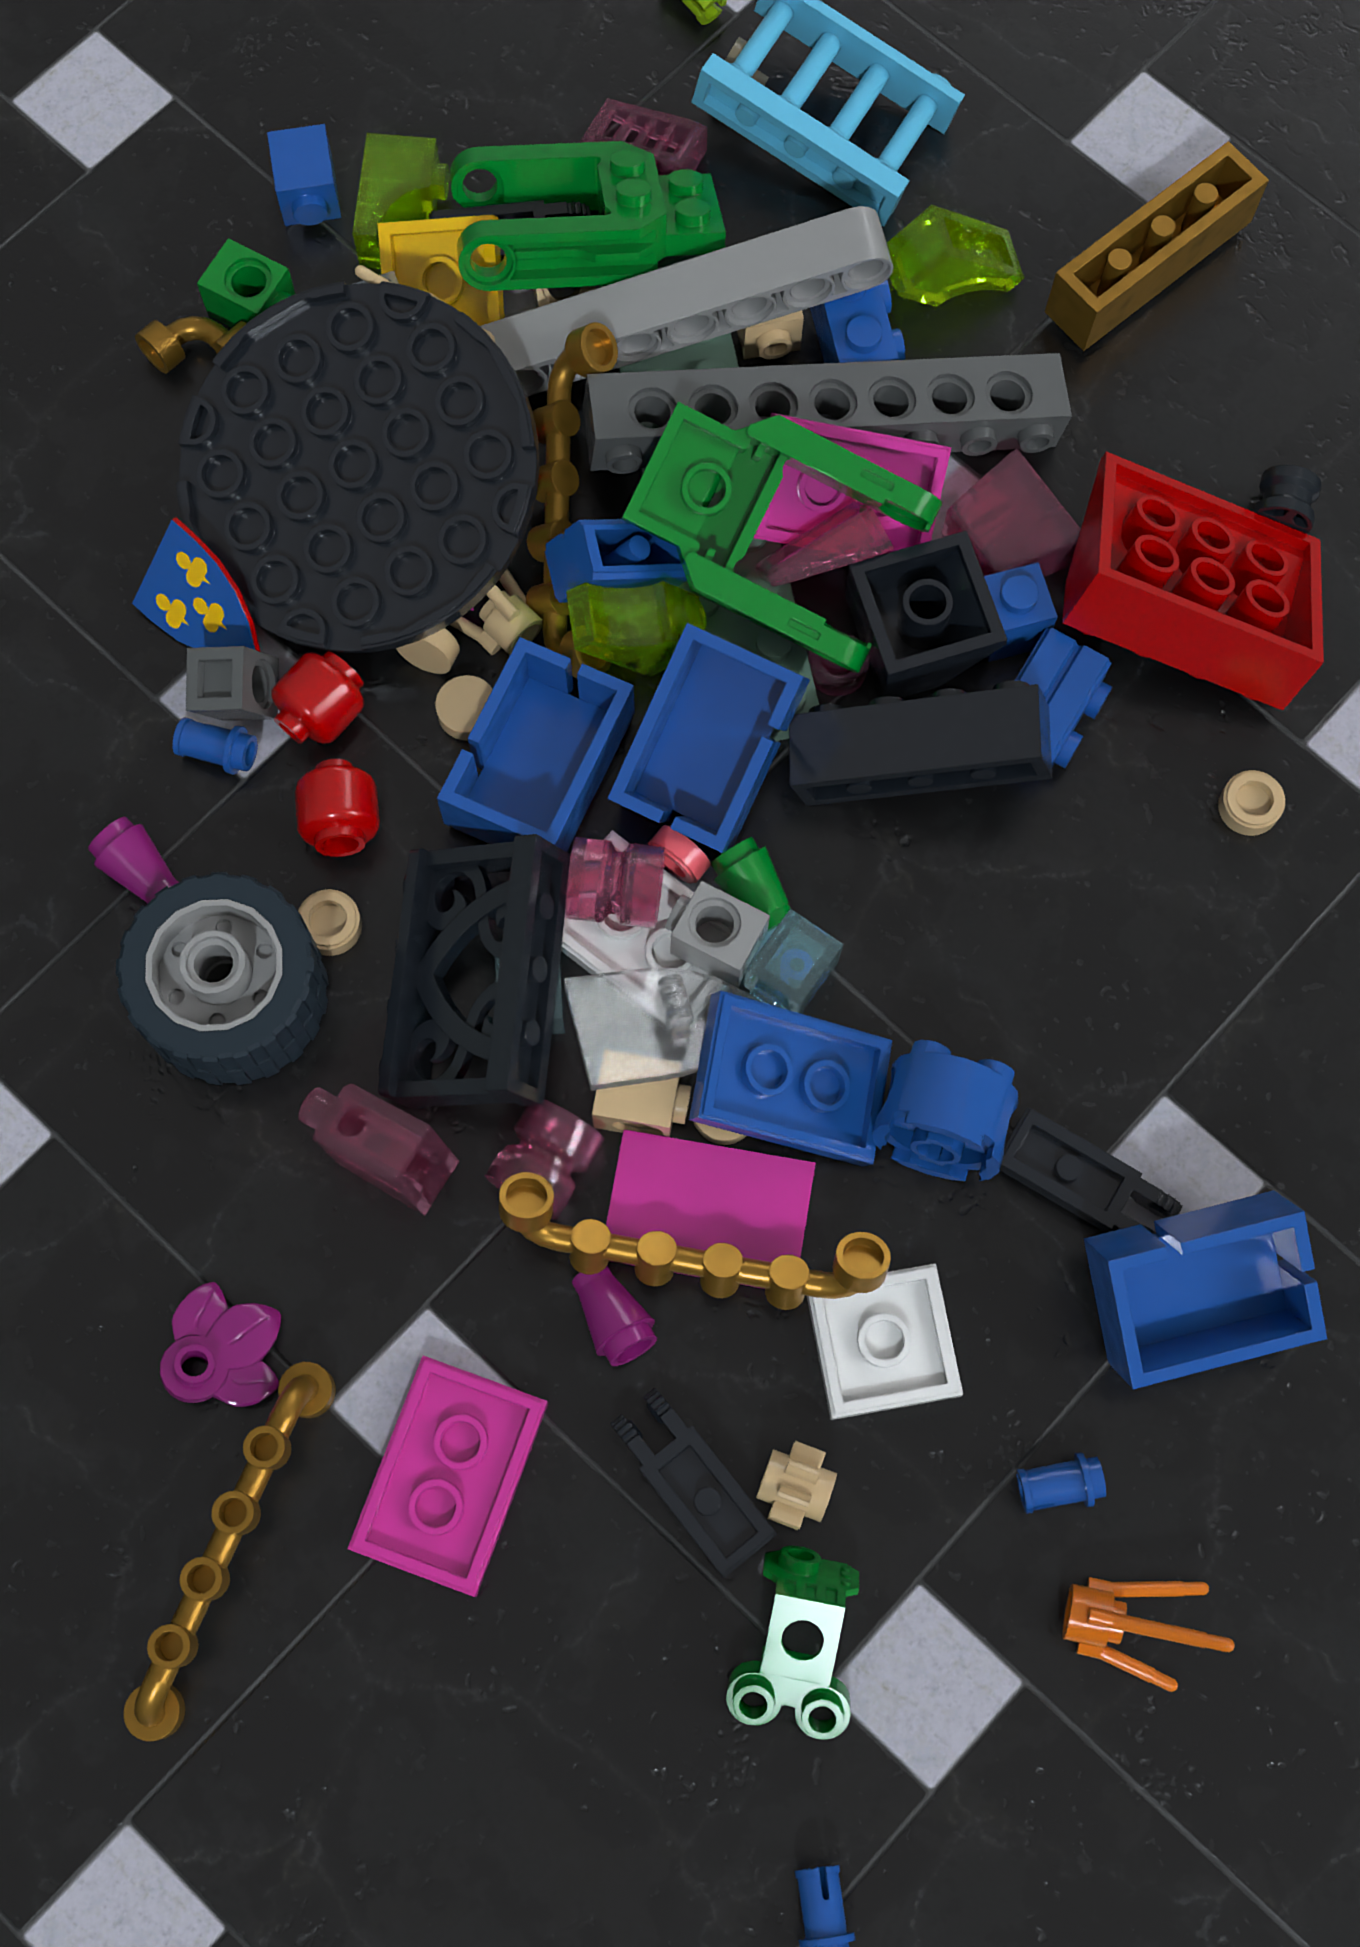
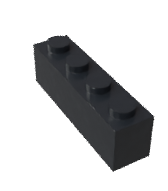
(921, 744)

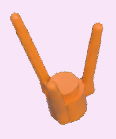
(1096, 1618)

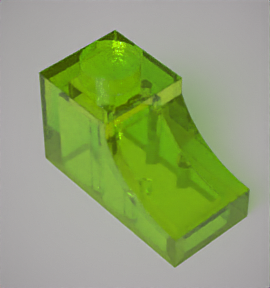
(397, 184)
(950, 256)
(632, 625)

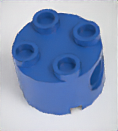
(947, 1112)

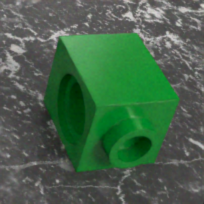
(234, 275)

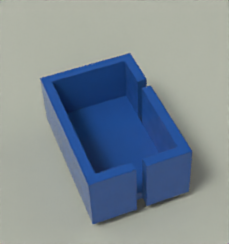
(708, 738)
(537, 750)
(1205, 1289)

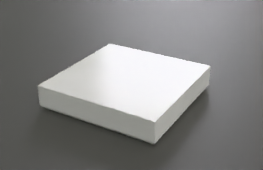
(886, 1345)

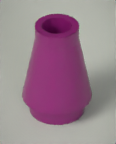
(131, 859)
(614, 1317)

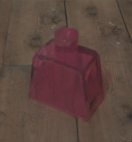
(1014, 520)
(380, 1144)

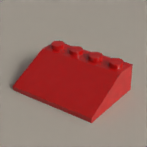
(1197, 584)

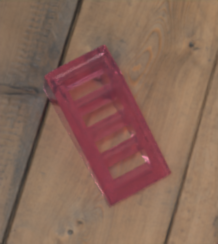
(680, 133)
(836, 542)

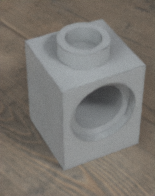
(722, 959)

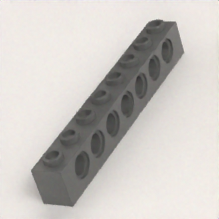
(851, 392)

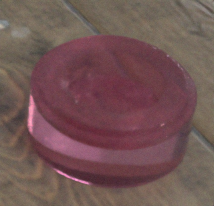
(833, 678)

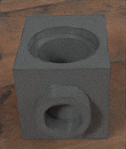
(231, 683)

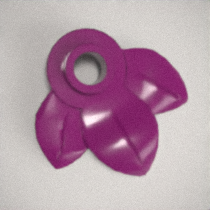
(229, 1344)

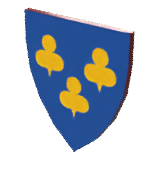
(194, 594)

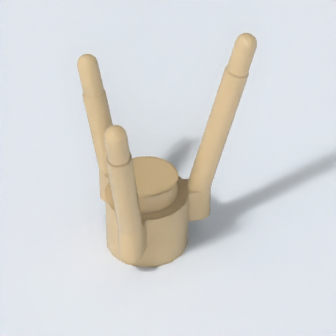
(504, 618)

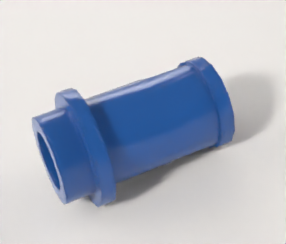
(215, 744)
(1062, 1484)
(822, 1908)

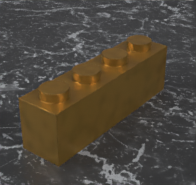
(1155, 245)

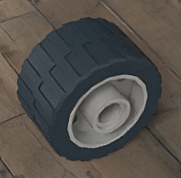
(222, 978)

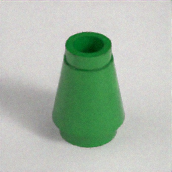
(751, 877)

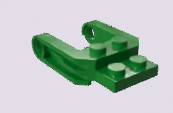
(637, 222)
(713, 489)

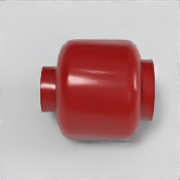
(317, 698)
(337, 808)

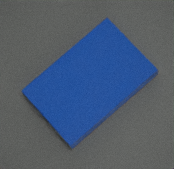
(790, 1079)

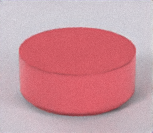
(682, 855)

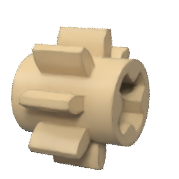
(796, 1485)

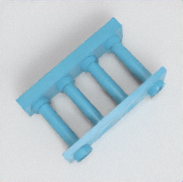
(802, 141)

